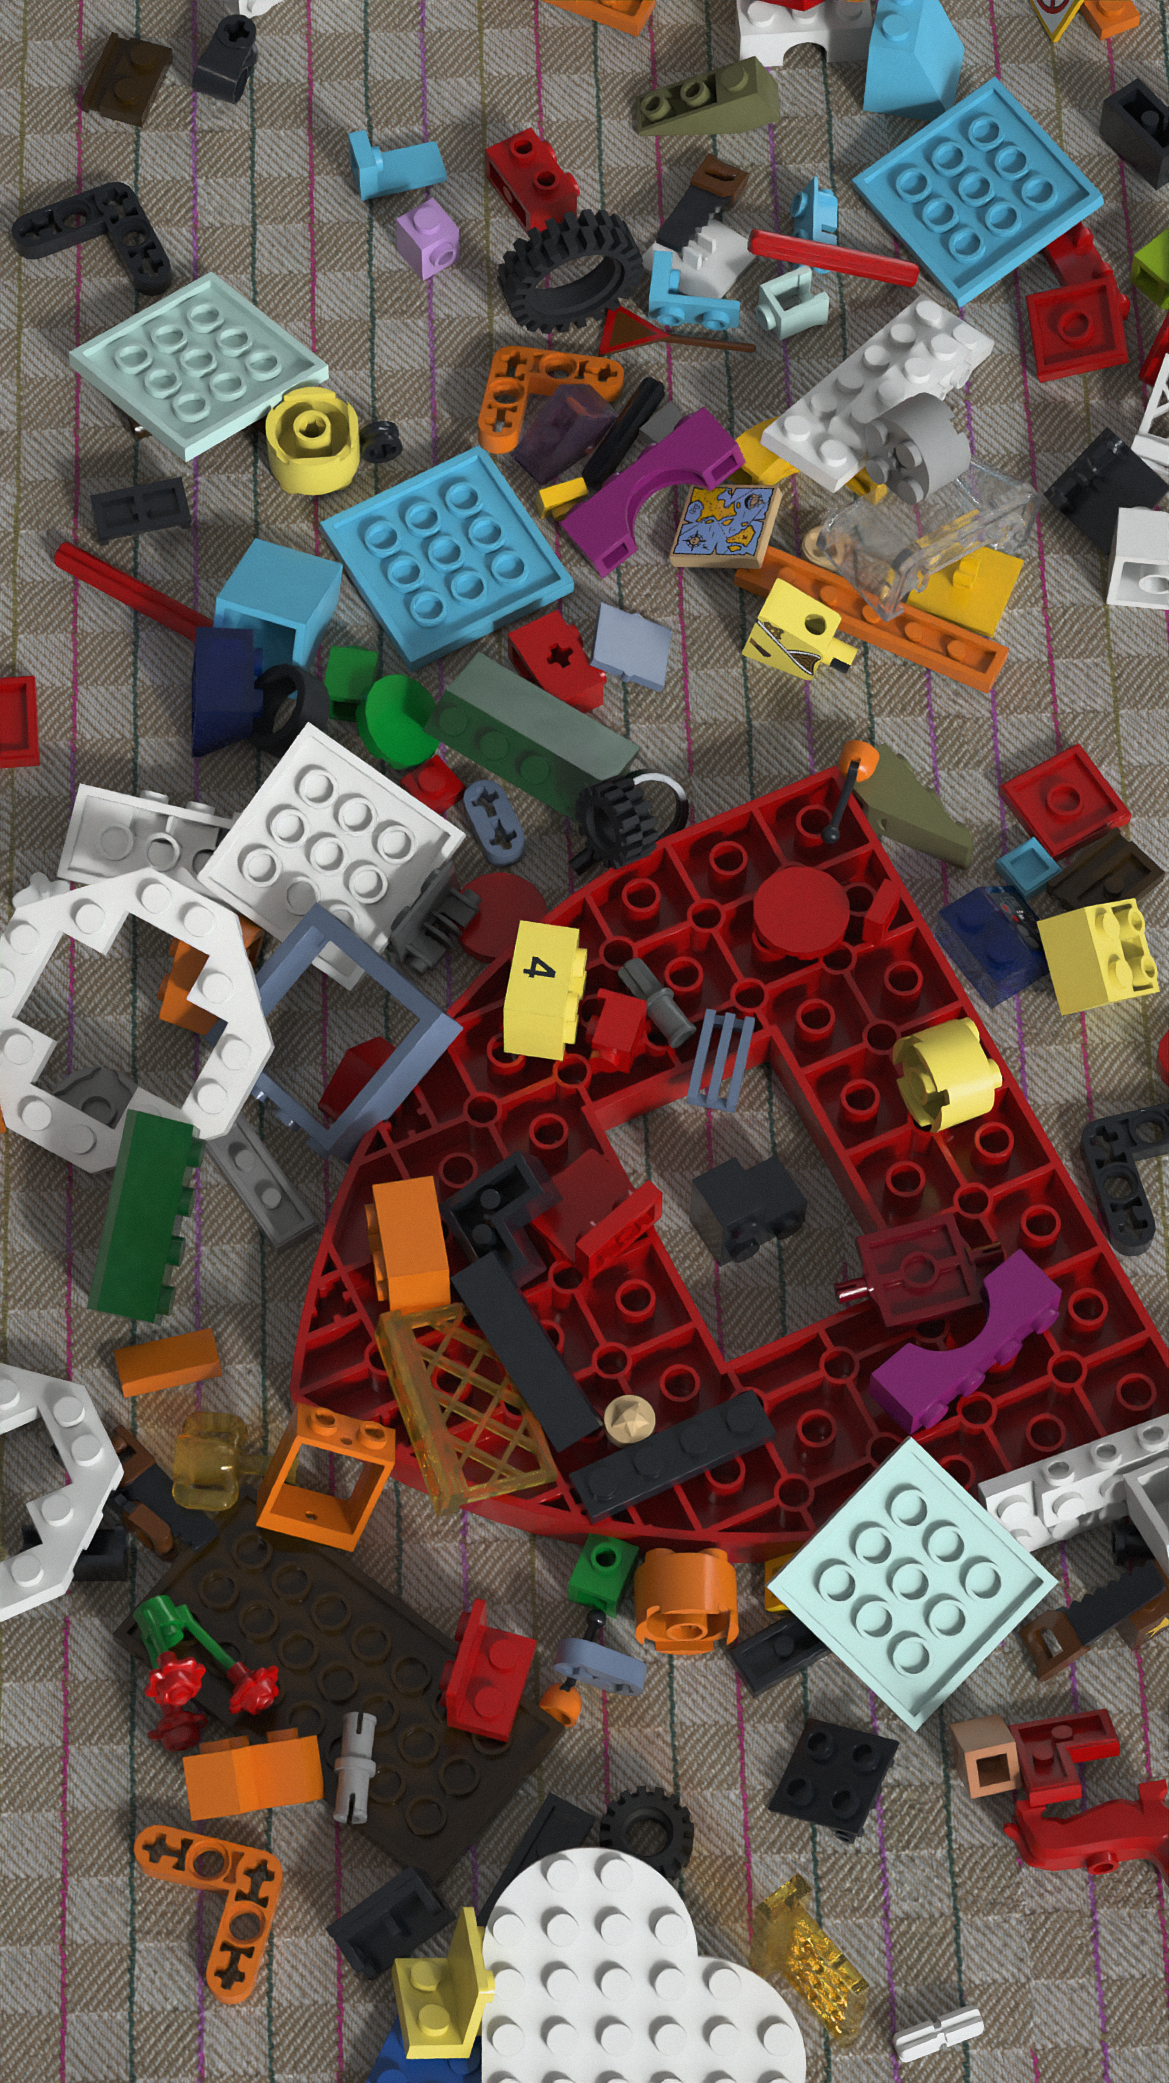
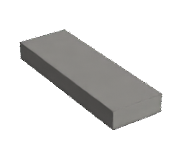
(261, 1186)

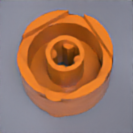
(685, 1600)

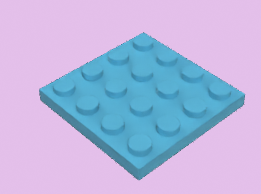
(977, 192)
(446, 557)

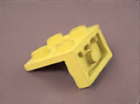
(444, 1997)

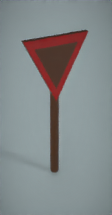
(628, 331)

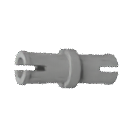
(354, 1768)

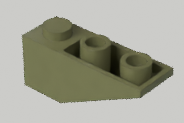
(714, 102)
(909, 813)

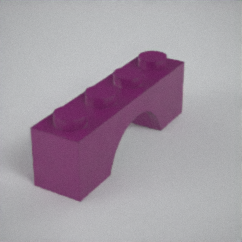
(693, 454)
(921, 1382)

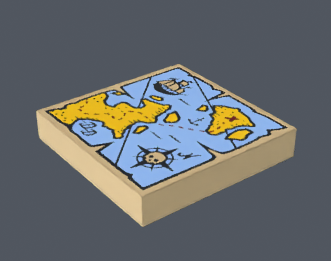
(726, 526)

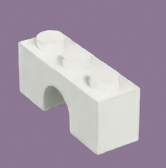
(771, 30)

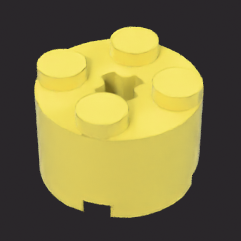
(313, 442)
(946, 1074)

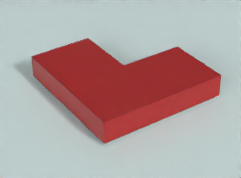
(1052, 1747)

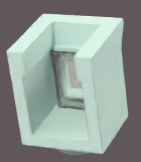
(788, 304)

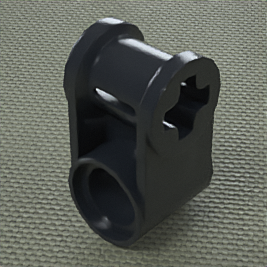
(228, 60)

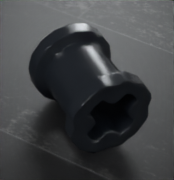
(1128, 1544)

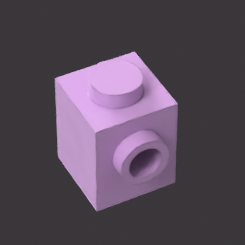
(427, 239)

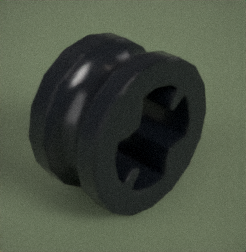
(380, 442)

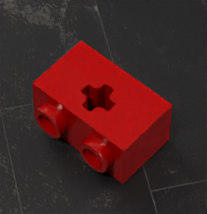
(553, 659)

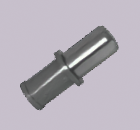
(660, 1005)

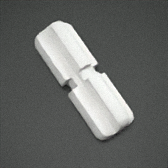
(928, 2037)

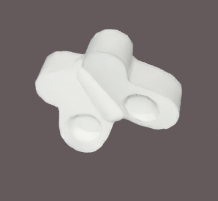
(39, 889)

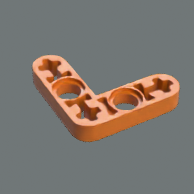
(532, 377)
(228, 1882)

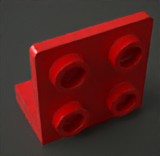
(597, 1213)
(487, 1677)

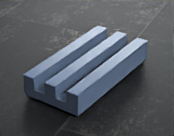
(728, 1024)

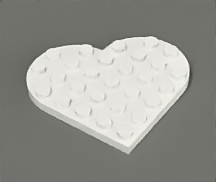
(610, 1986)

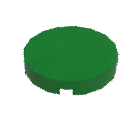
(393, 721)

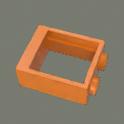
(334, 1520)

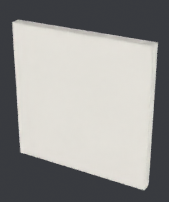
(709, 261)

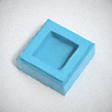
(1028, 868)

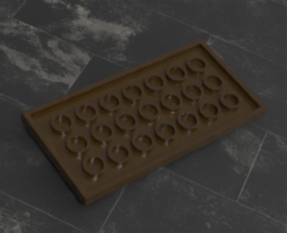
(342, 1651)

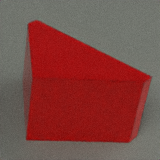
(353, 1074)

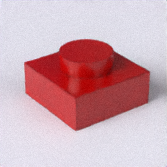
(434, 785)

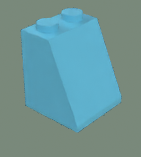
(912, 60)
(284, 599)

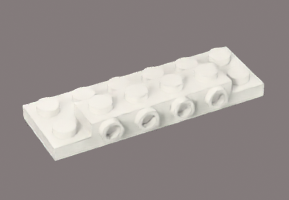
(910, 355)
(127, 833)
(1073, 1488)

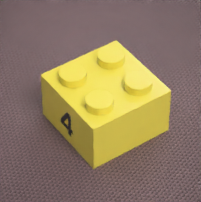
(544, 991)

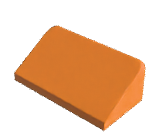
(168, 1362)

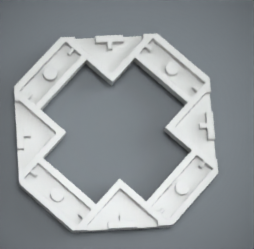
(222, 988)
(70, 1514)

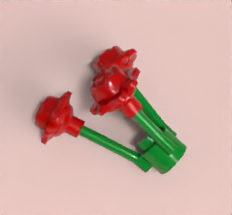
(176, 1681)

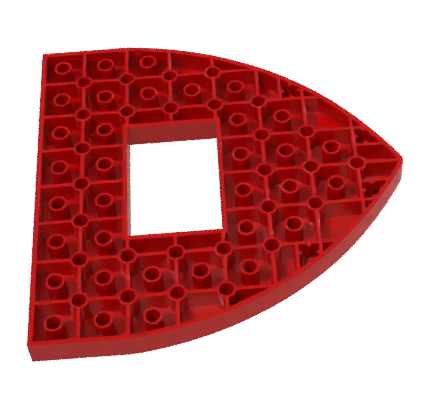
(634, 1324)

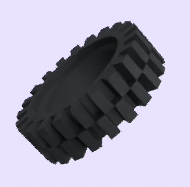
(557, 246)

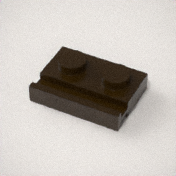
(127, 79)
(1106, 874)

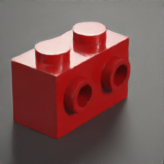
(530, 180)

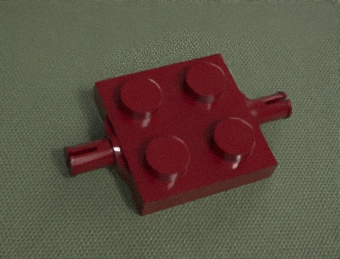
(918, 1273)

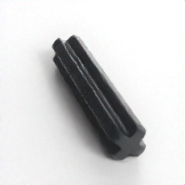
(623, 433)

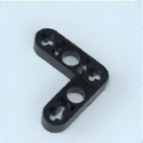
(100, 220)
(1123, 1154)

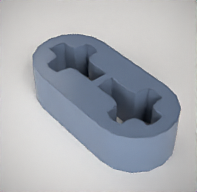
(502, 819)
(600, 1667)

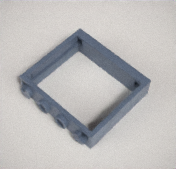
(399, 1072)

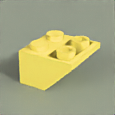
(1098, 956)

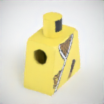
(797, 634)

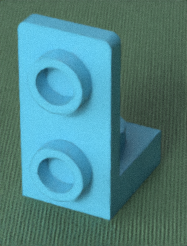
(394, 170)
(676, 309)

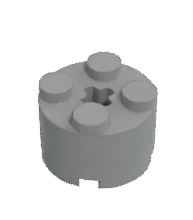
(916, 448)

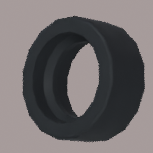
(311, 707)

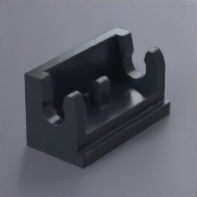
(140, 509)
(102, 1561)
(391, 1922)

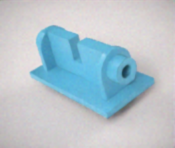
(812, 213)

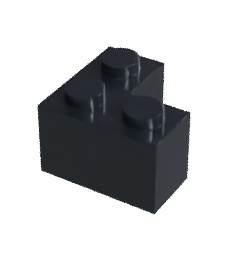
(1139, 130)
(496, 1208)
(745, 1208)

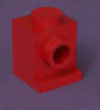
(615, 1031)

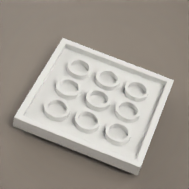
(334, 837)

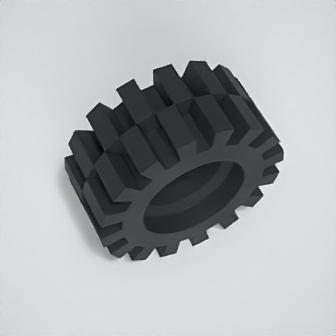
(616, 821)
(654, 1807)

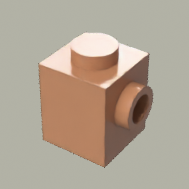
(985, 1756)

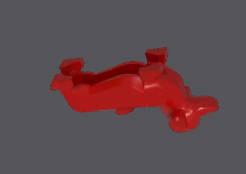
(1098, 1835)

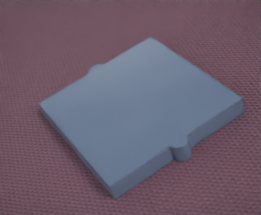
(630, 647)

